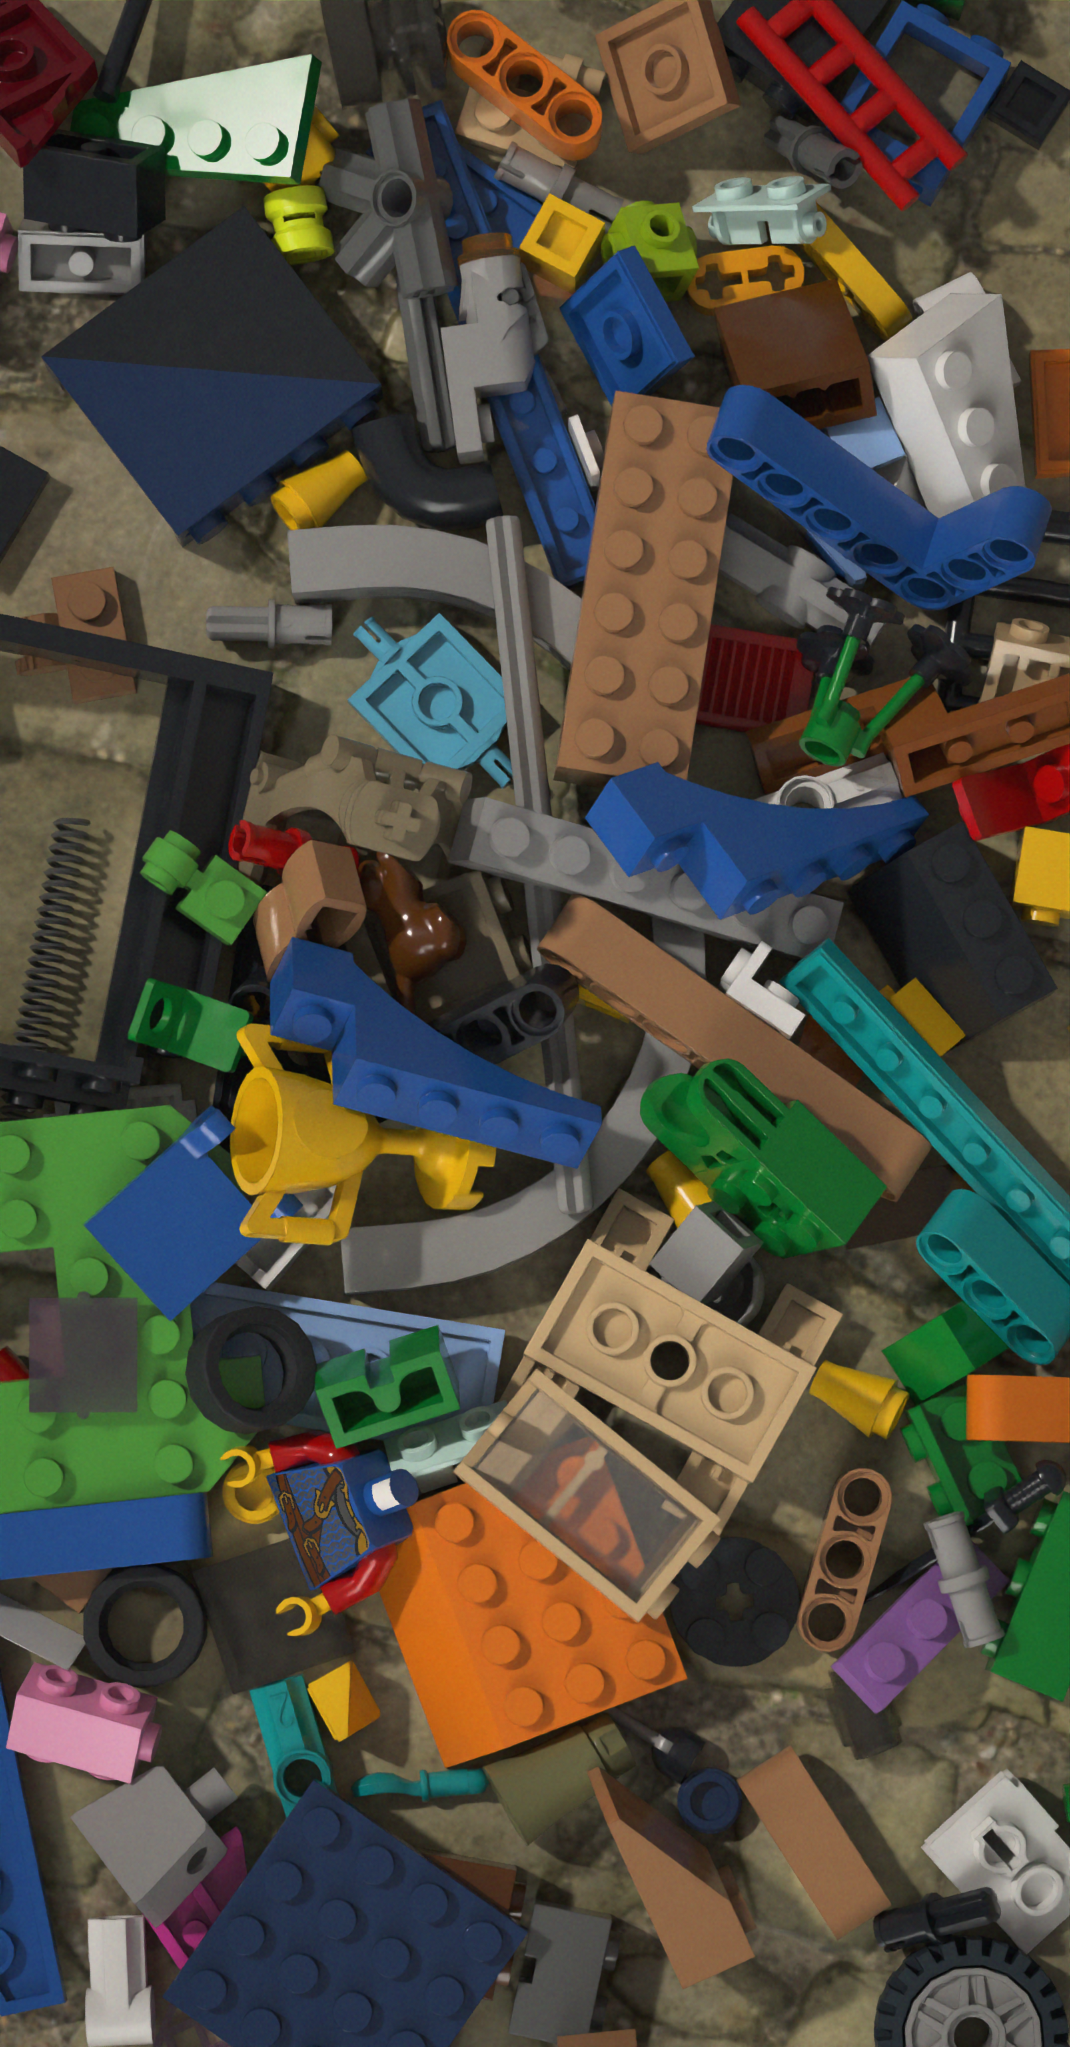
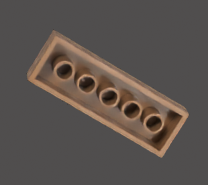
(645, 594)

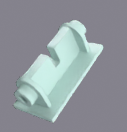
(743, 208)
(433, 1449)

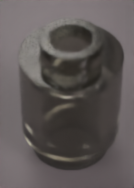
(857, 1724)

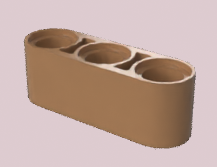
(847, 1592)
(813, 1842)

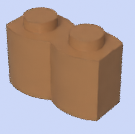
(314, 902)

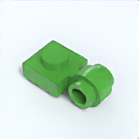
(216, 897)

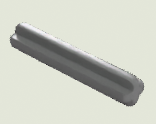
(427, 372)

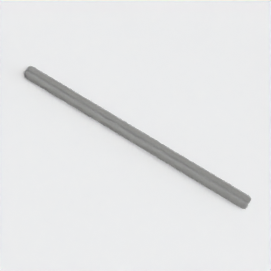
(532, 793)

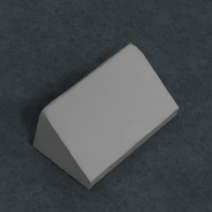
(78, 261)

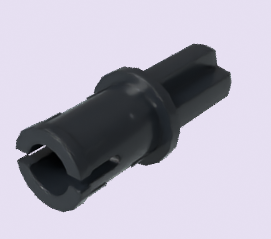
(935, 1918)

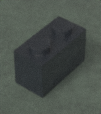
(96, 185)

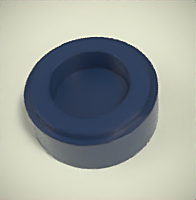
(709, 1800)

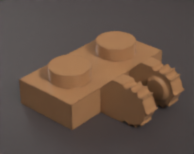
(88, 604)

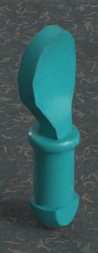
(429, 1786)

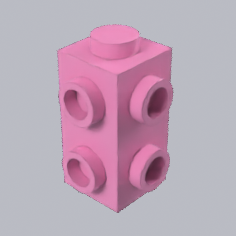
(84, 1723)

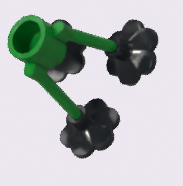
(842, 654)

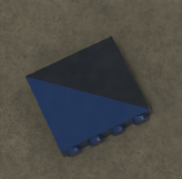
(215, 378)

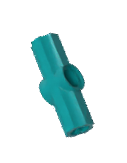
(290, 1733)

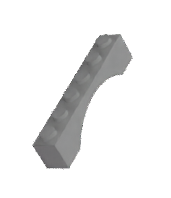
(575, 861)

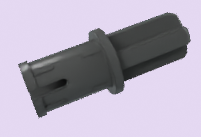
(813, 152)

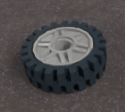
(967, 1980)

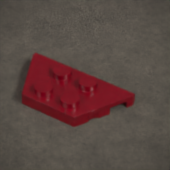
(40, 77)

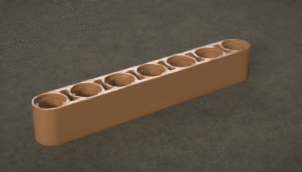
(710, 1026)

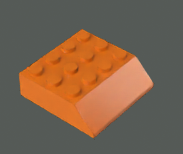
(508, 1632)

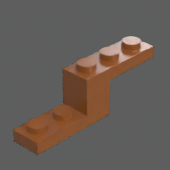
(926, 741)

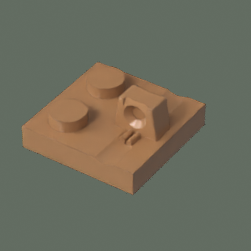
(667, 72)

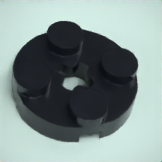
(762, 1627)

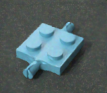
(434, 698)

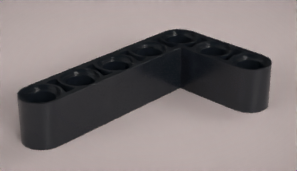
(506, 1005)

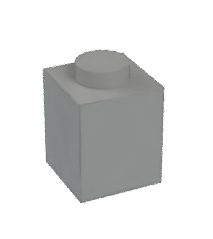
(706, 1252)

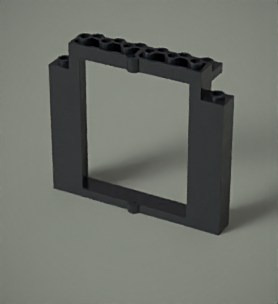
(195, 788)

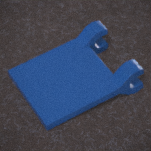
(180, 1219)

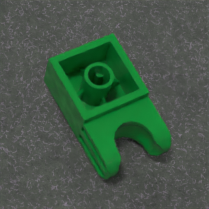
(762, 1157)

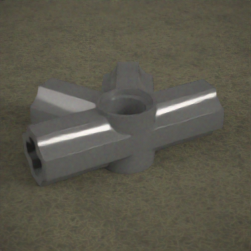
(381, 188)

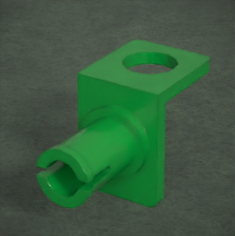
(191, 1025)

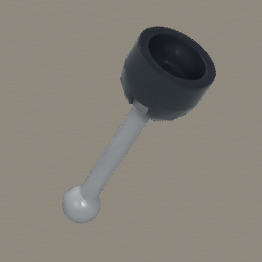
(671, 1750)

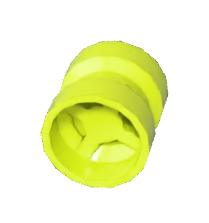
(299, 223)

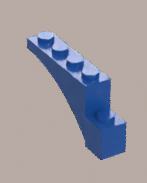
(740, 848)
(411, 1073)

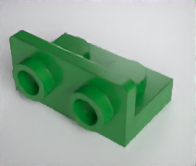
(958, 1465)

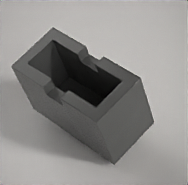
(569, 1954)

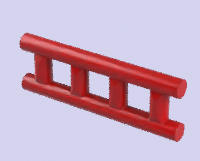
(853, 127)

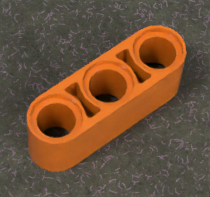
(514, 57)
(1018, 1408)

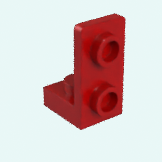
(1016, 795)

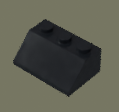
(954, 930)

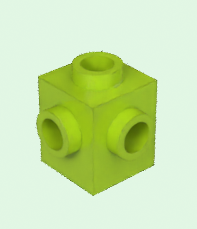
(662, 242)

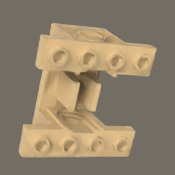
(735, 1382)

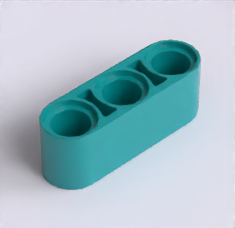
(998, 1275)

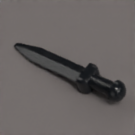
(1000, 1507)

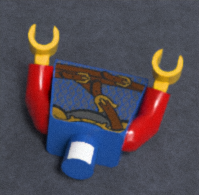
(340, 1514)

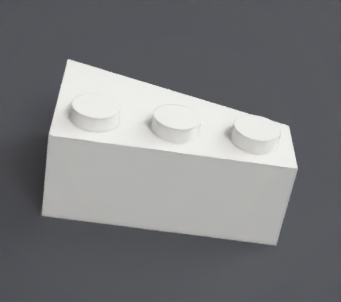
(953, 400)

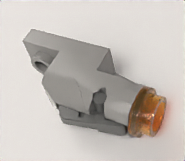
(496, 344)

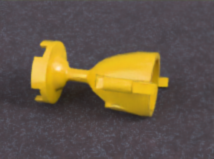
(299, 1141)

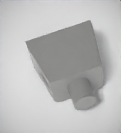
(158, 1836)

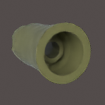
(553, 1777)

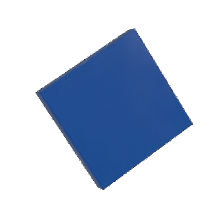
(626, 327)

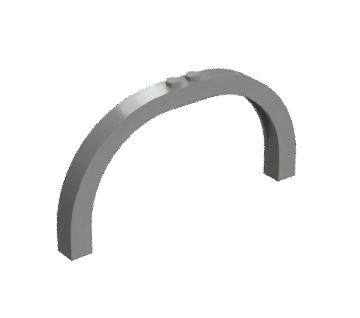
(456, 571)

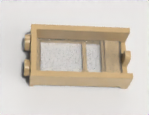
(590, 1498)

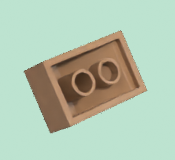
(687, 1899)

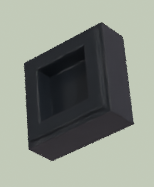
(1029, 105)

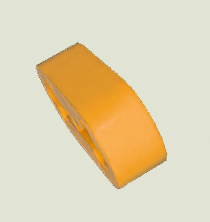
(743, 265)

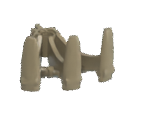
(365, 798)

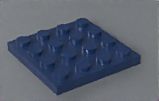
(344, 1941)

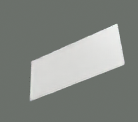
(39, 1633)

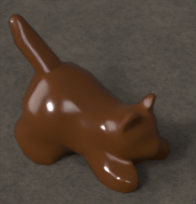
(417, 933)

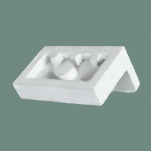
(767, 1002)

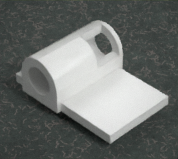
(1010, 1846)

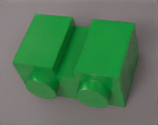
(389, 1393)

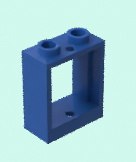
(975, 54)

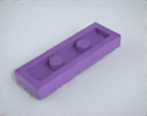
(905, 1638)

